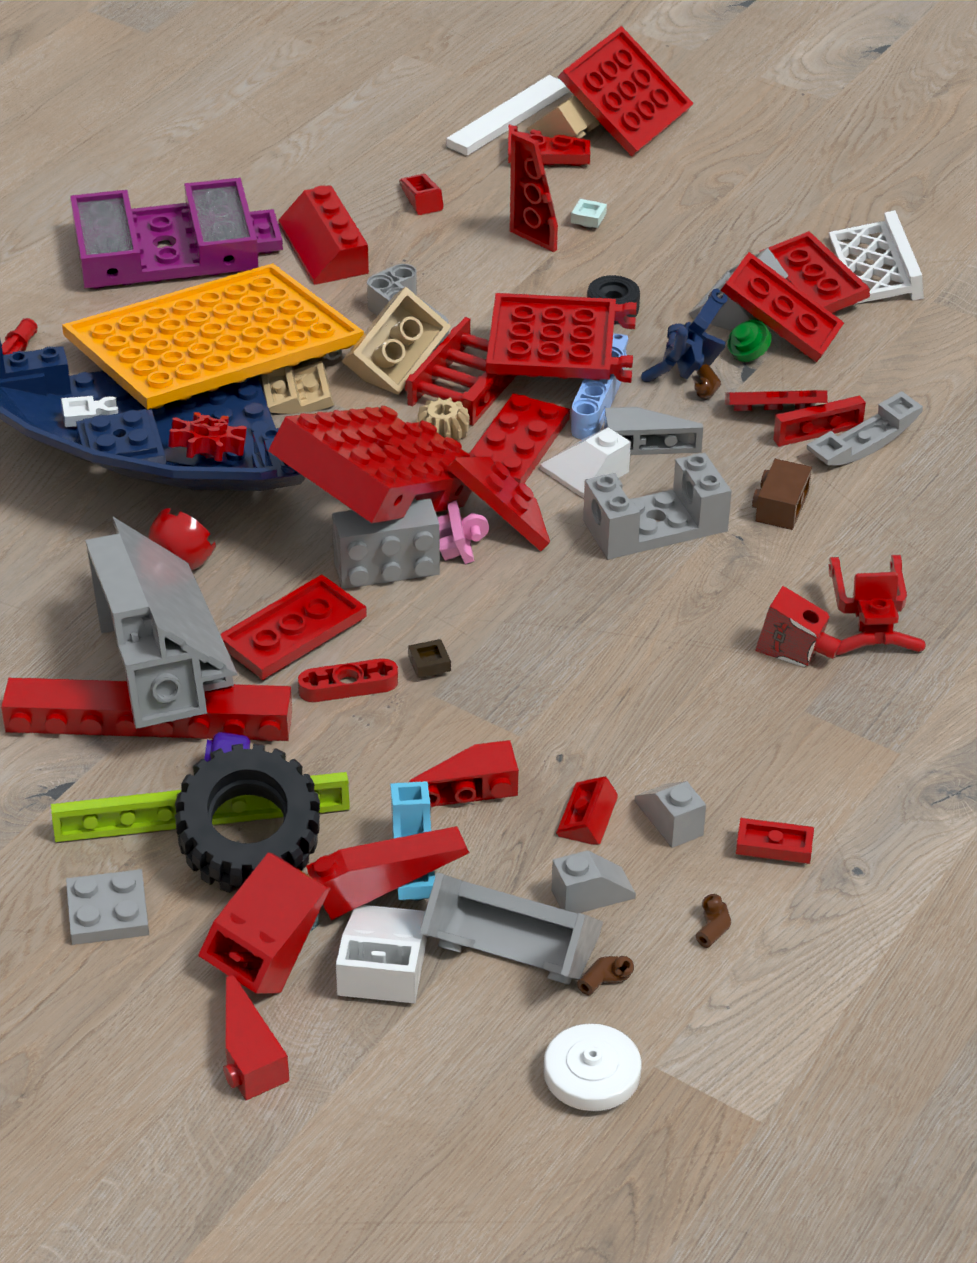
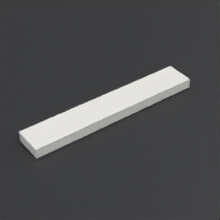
(509, 113)

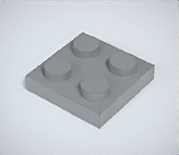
(107, 907)

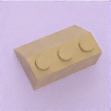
(566, 119)
(397, 342)

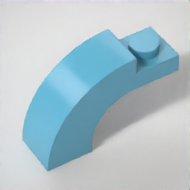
(409, 817)

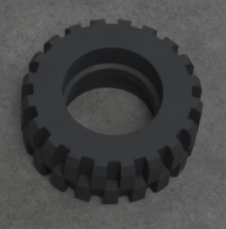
(236, 775)

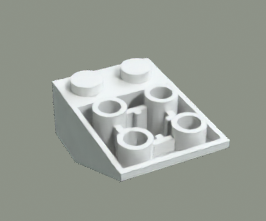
(381, 954)

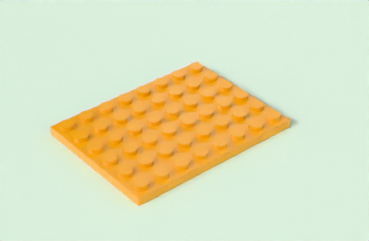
(211, 335)

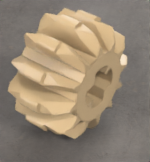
(447, 416)

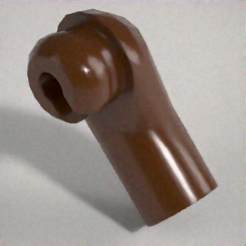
(709, 384)
(605, 970)

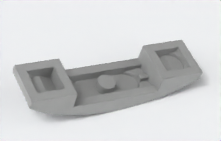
(869, 436)

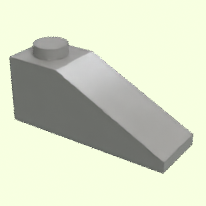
(654, 431)

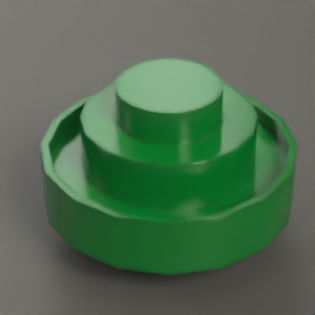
(749, 340)

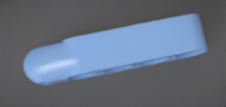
(595, 396)

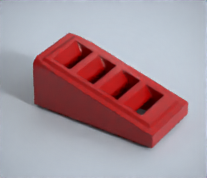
(422, 193)

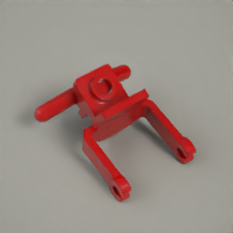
(876, 603)

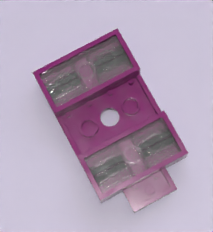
(206, 233)

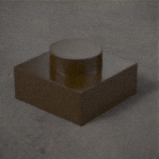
(429, 658)

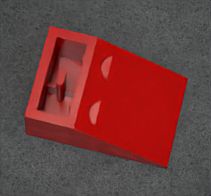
(265, 925)

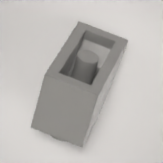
(674, 811)
(588, 882)

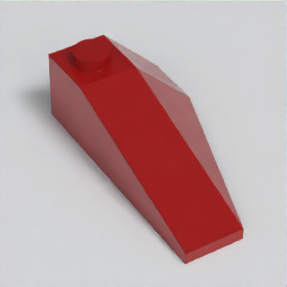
(530, 196)
(376, 868)

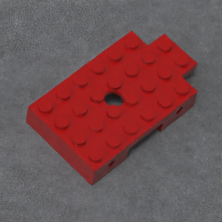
(372, 460)

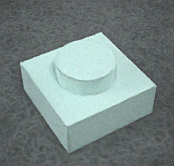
(588, 213)

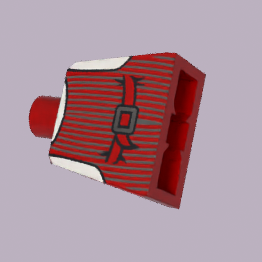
(796, 630)

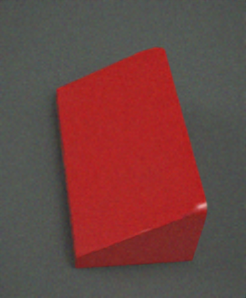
(588, 811)

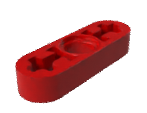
(372, 685)

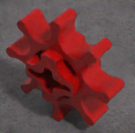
(207, 436)

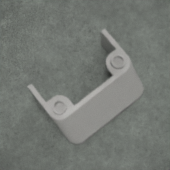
(510, 927)

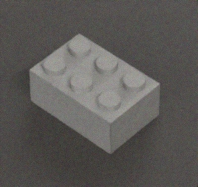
(386, 549)

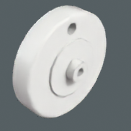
(592, 1067)

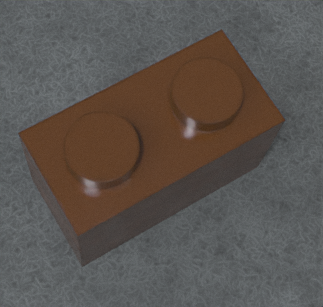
(782, 493)

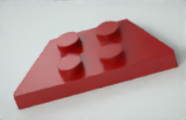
(504, 495)

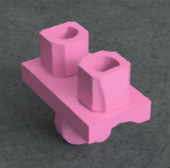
(458, 532)

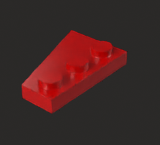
(556, 150)
(775, 399)

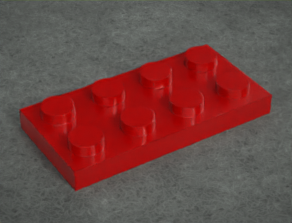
(819, 272)
(782, 307)
(522, 434)
(292, 626)

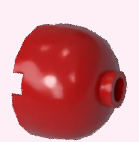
(182, 537)

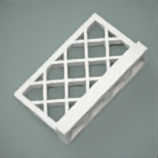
(898, 255)

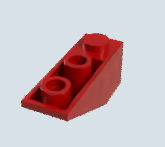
(473, 775)

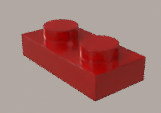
(775, 840)

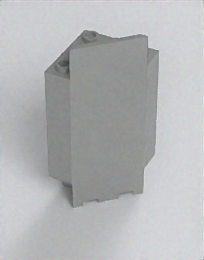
(159, 626)

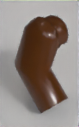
(716, 918)

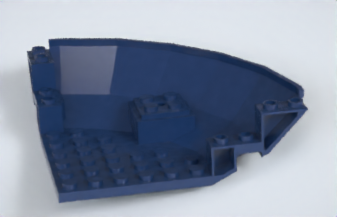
(138, 437)

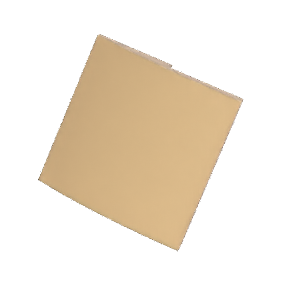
(297, 390)

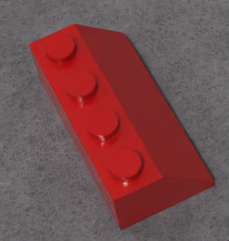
(325, 236)

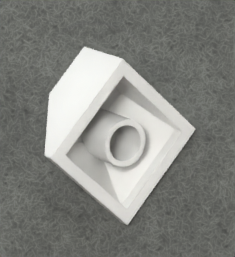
(589, 458)

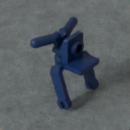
(690, 344)

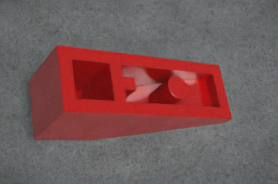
(252, 1051)

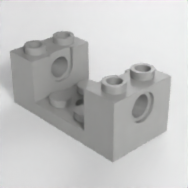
(690, 511)

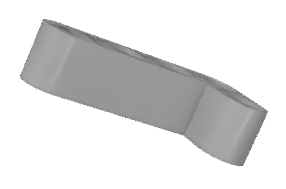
(387, 283)

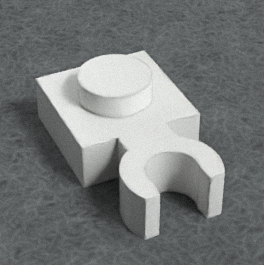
(85, 407)

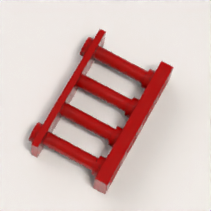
(482, 390)

